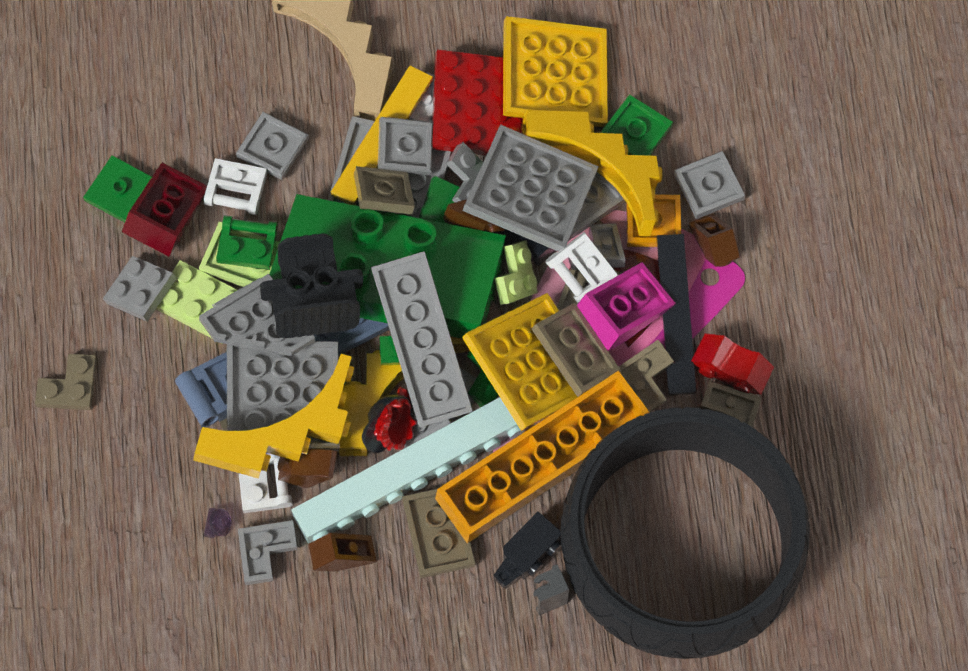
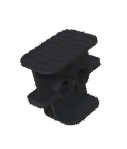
(315, 306)

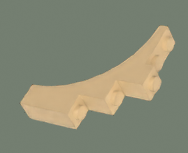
(354, 41)

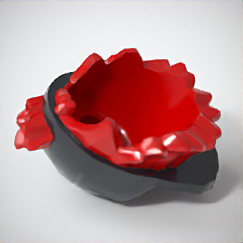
(389, 423)

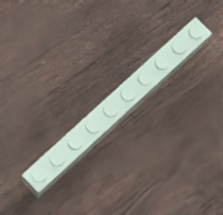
(406, 471)

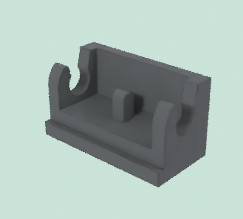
(552, 594)

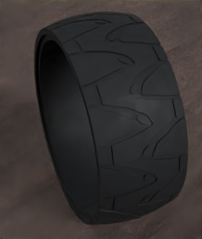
(705, 433)

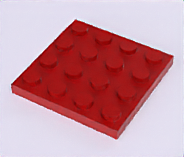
(468, 101)

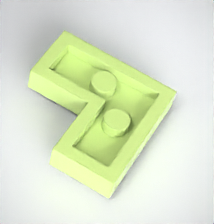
(520, 280)

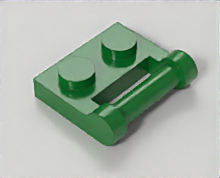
(246, 251)

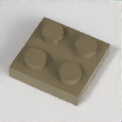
(384, 190)

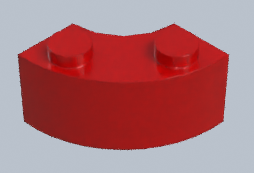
(732, 364)

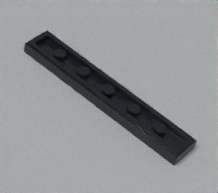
(677, 319)

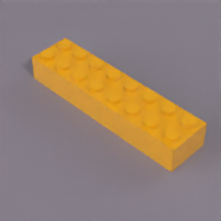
(537, 458)

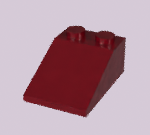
(164, 209)

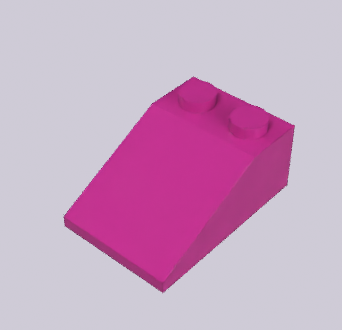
(624, 305)

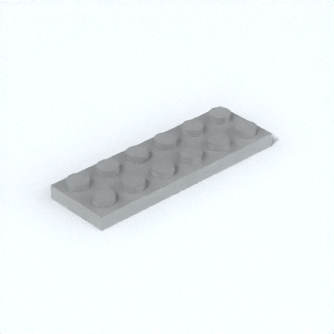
(421, 339)

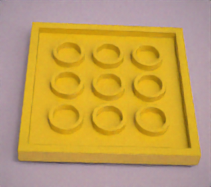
(554, 68)
(520, 364)

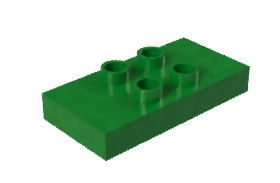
(459, 257)

